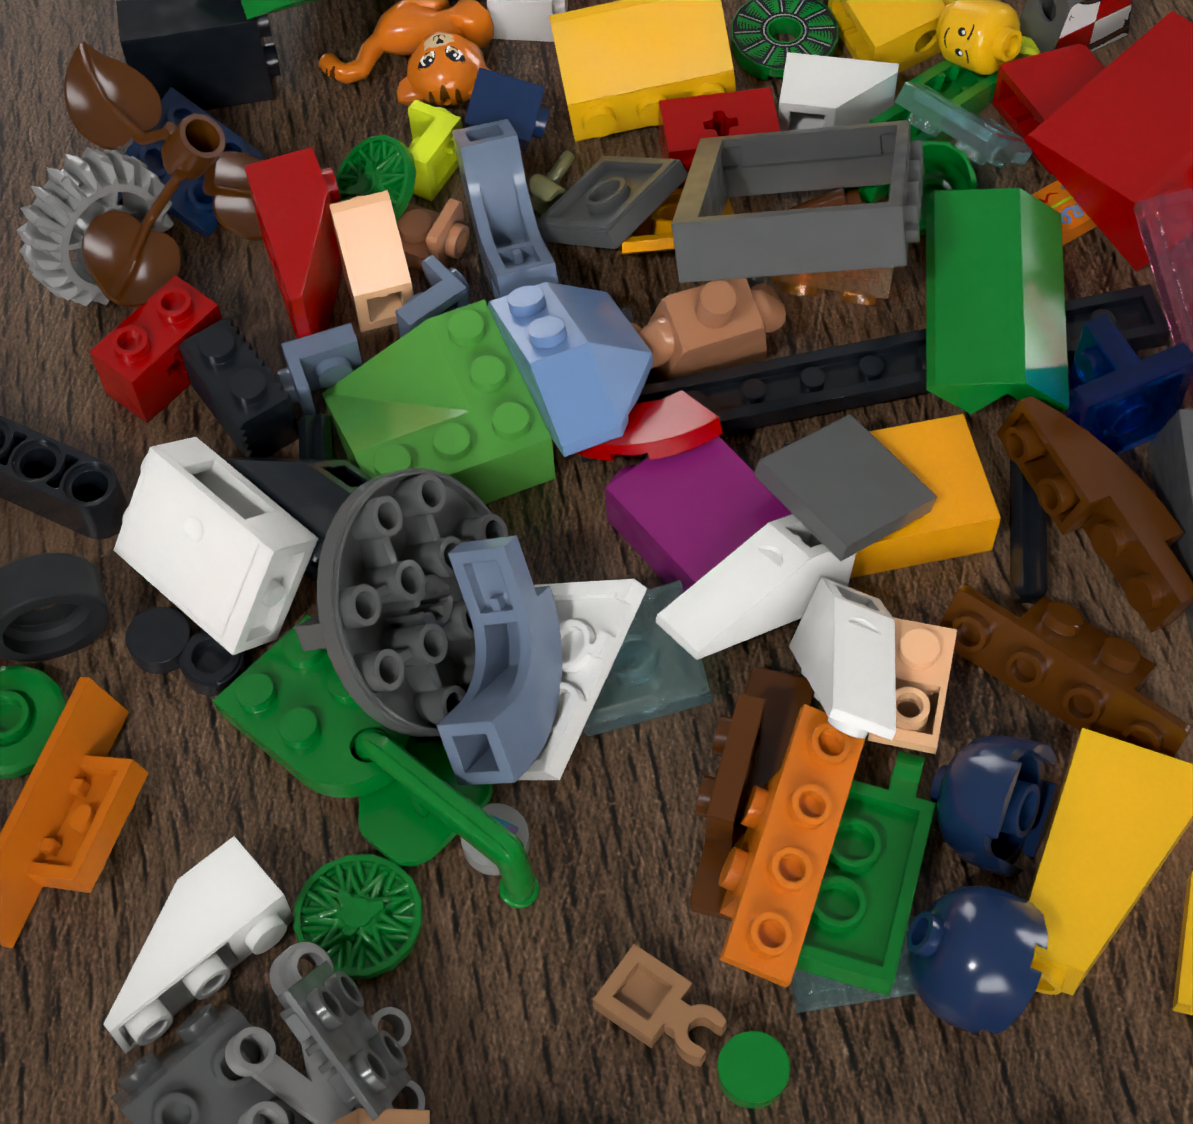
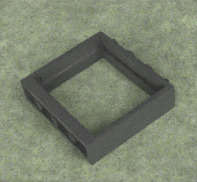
(799, 239)

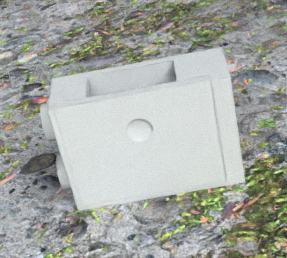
(214, 544)

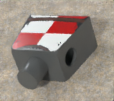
(1072, 22)

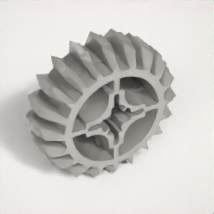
(69, 204)

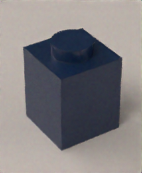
(506, 97)

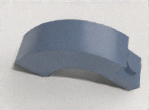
(501, 208)
(516, 668)

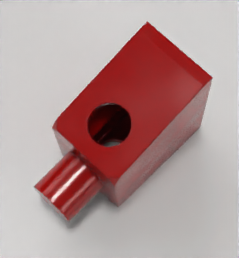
(1040, 84)

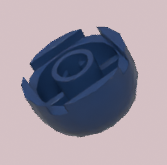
(995, 801)
(976, 956)

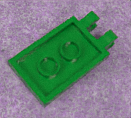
(870, 882)

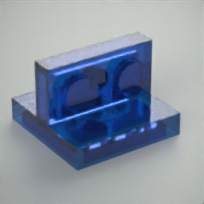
(1117, 393)

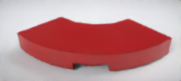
(661, 429)

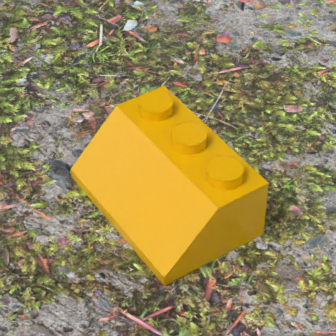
(634, 53)

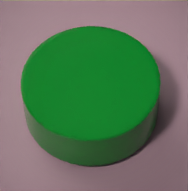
(753, 1069)

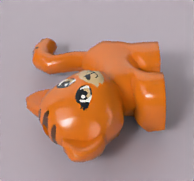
(441, 45)

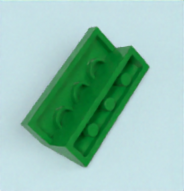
(994, 298)

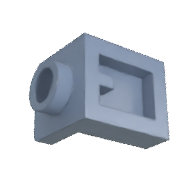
(444, 292)
(318, 363)

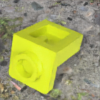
(432, 147)

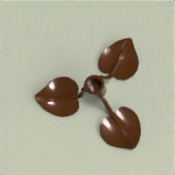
(109, 107)

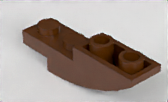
(1094, 490)

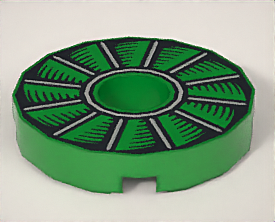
(760, 20)

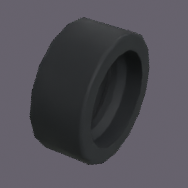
(53, 631)

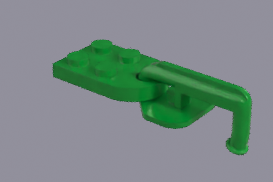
(405, 788)

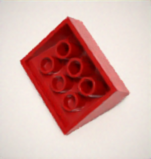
(1127, 134)

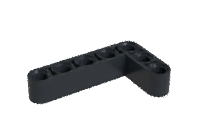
(67, 489)

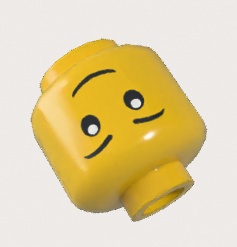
(979, 34)

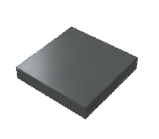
(611, 201)
(845, 486)

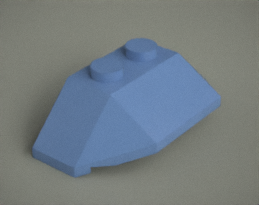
(576, 359)

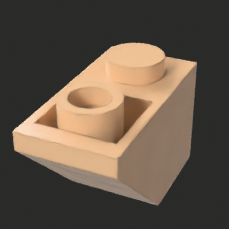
(372, 258)
(922, 680)

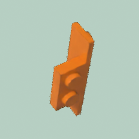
(67, 808)
(786, 849)

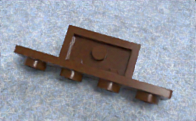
(1065, 668)
(751, 754)

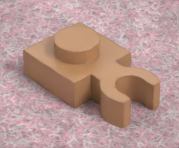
(650, 1000)

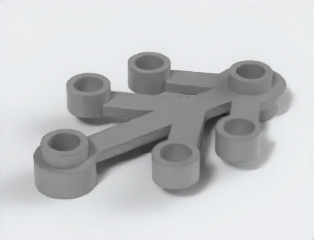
(311, 1095)

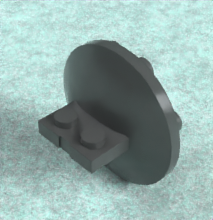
(393, 598)

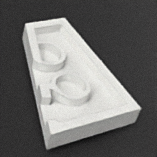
(592, 629)

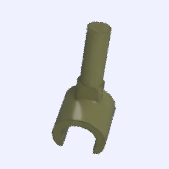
(547, 187)

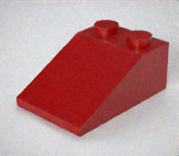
(299, 234)

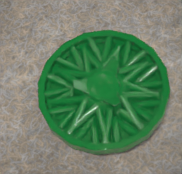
(379, 166)
(27, 717)
(360, 914)

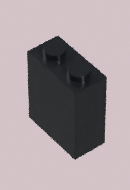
(200, 49)

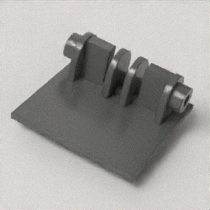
(366, 1061)

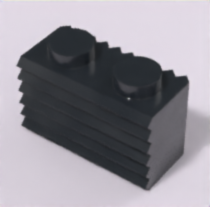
(240, 389)

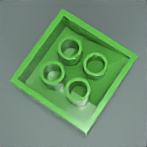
(445, 404)

